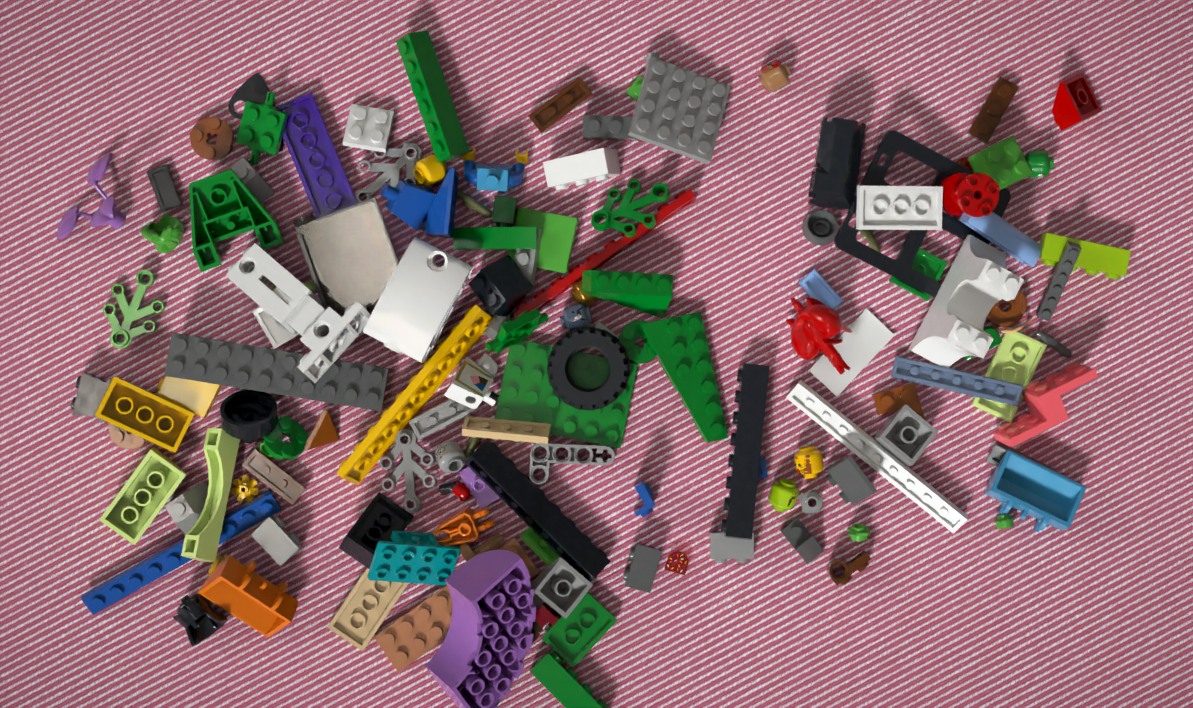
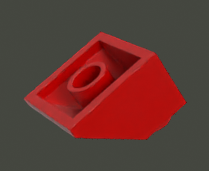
(1074, 102)

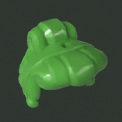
(165, 234)

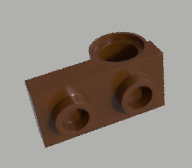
(858, 563)

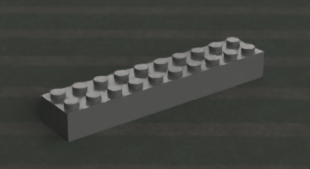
(273, 372)

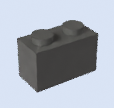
(642, 567)

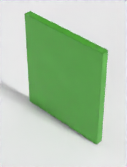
(556, 237)

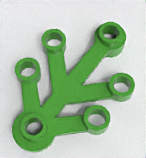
(131, 312)

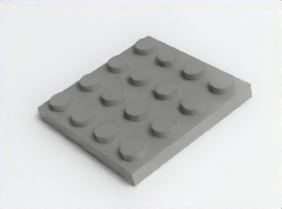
(679, 110)

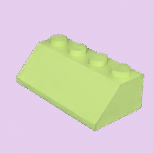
(143, 496)

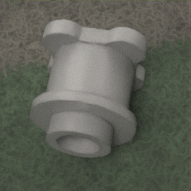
(804, 498)

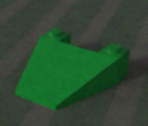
(225, 208)

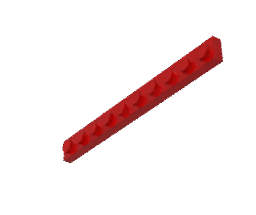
(612, 249)

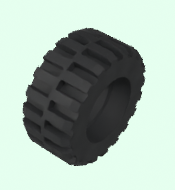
(618, 368)

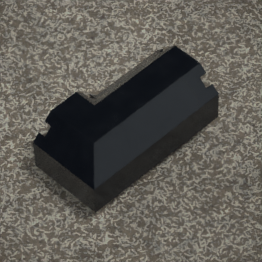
(837, 163)

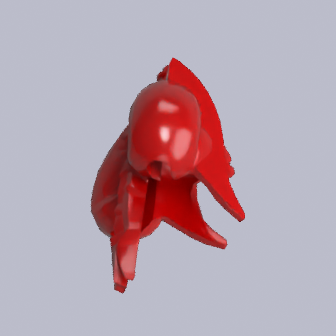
(815, 330)

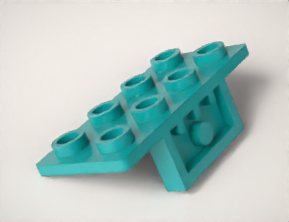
(413, 559)

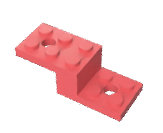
(1044, 404)

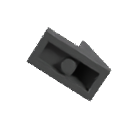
(802, 540)

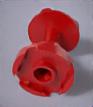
(970, 193)

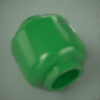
(1039, 163)

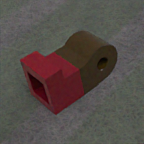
(543, 616)

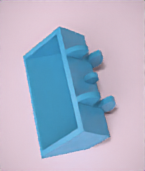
(1035, 491)

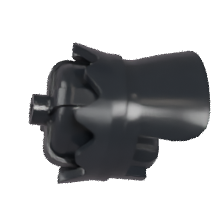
(199, 618)

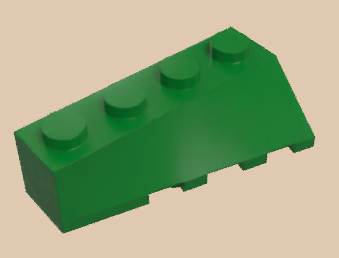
(639, 291)

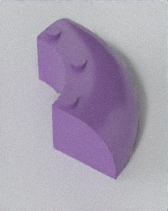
(486, 631)

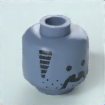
(576, 317)

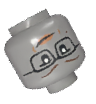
(450, 457)

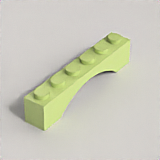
(203, 538)

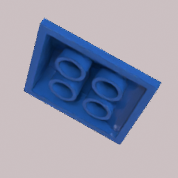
(442, 211)

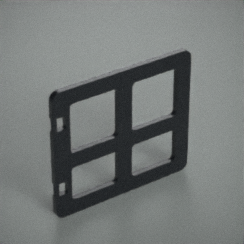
(901, 266)

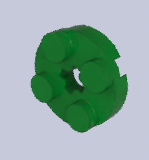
(635, 353)
(297, 437)

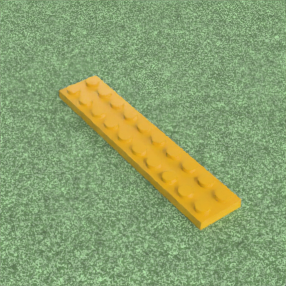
(415, 396)

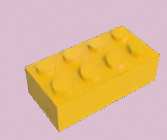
(144, 414)

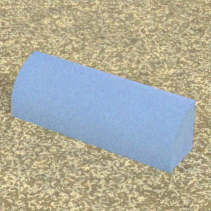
(1005, 237)

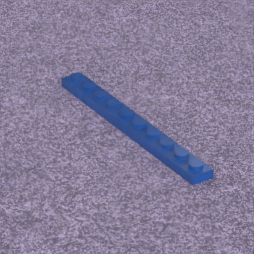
(171, 558)

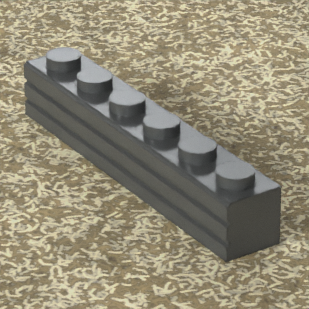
(1058, 280)

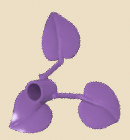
(107, 210)

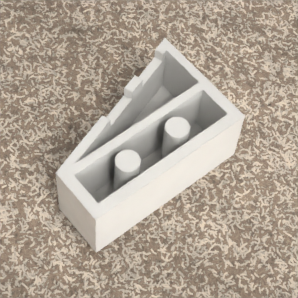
(581, 168)

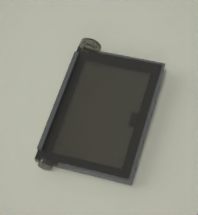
(348, 255)

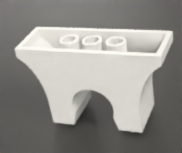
(961, 306)

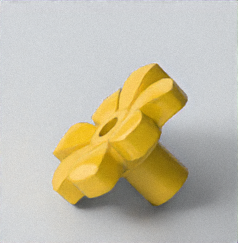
(249, 486)

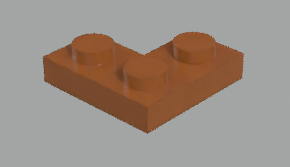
(896, 397)

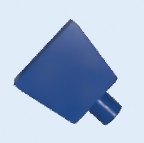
(409, 201)

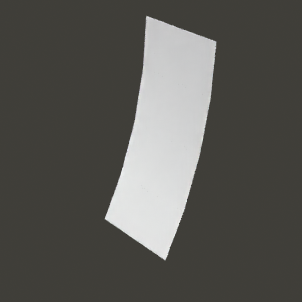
(856, 350)

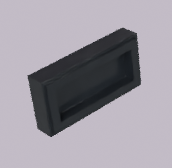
(164, 188)

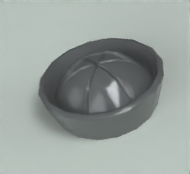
(820, 227)

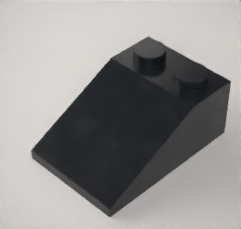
(374, 525)

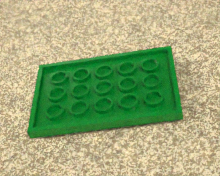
(530, 398)

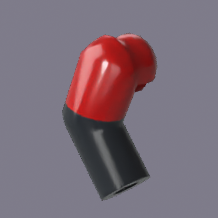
(457, 488)

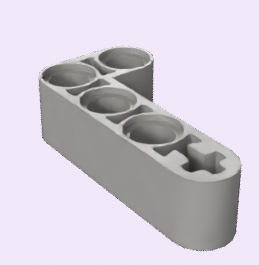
(572, 458)

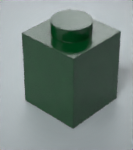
(504, 211)

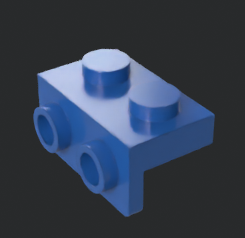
(645, 493)

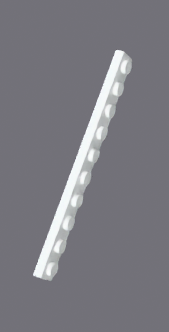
(877, 456)

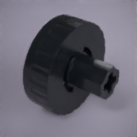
(240, 419)

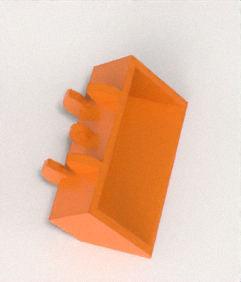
(250, 596)

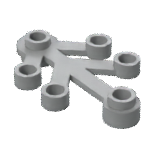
(391, 171)
(408, 467)

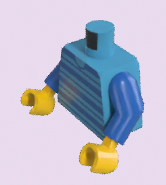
(494, 175)

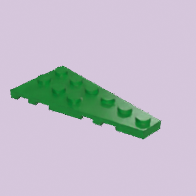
(687, 362)

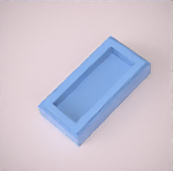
(819, 289)

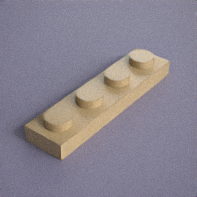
(506, 430)

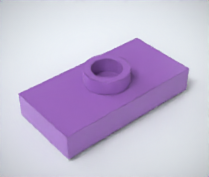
(480, 490)

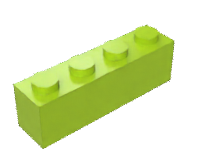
(1092, 258)

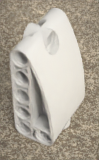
(418, 301)

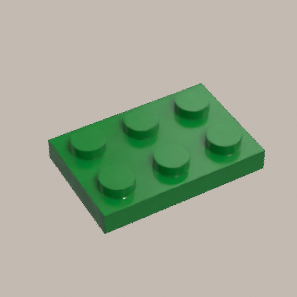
(580, 630)

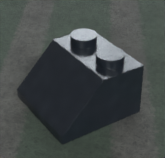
(501, 286)

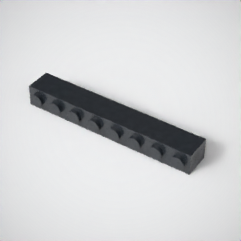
(746, 451)
(537, 510)

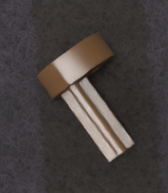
(490, 544)

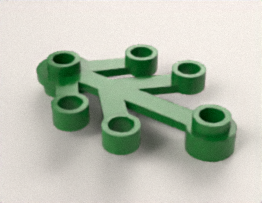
(627, 208)

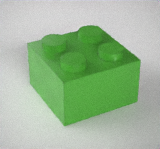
(1002, 162)

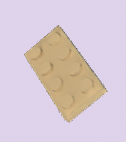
(365, 610)

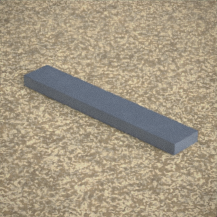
(957, 381)

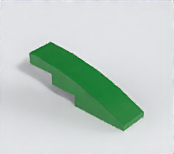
(494, 238)

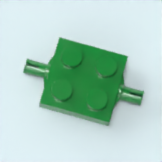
(262, 127)
(516, 330)

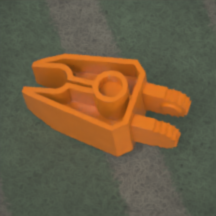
(463, 526)

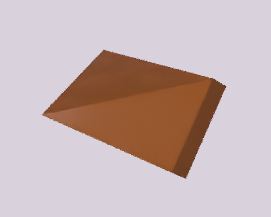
(324, 432)

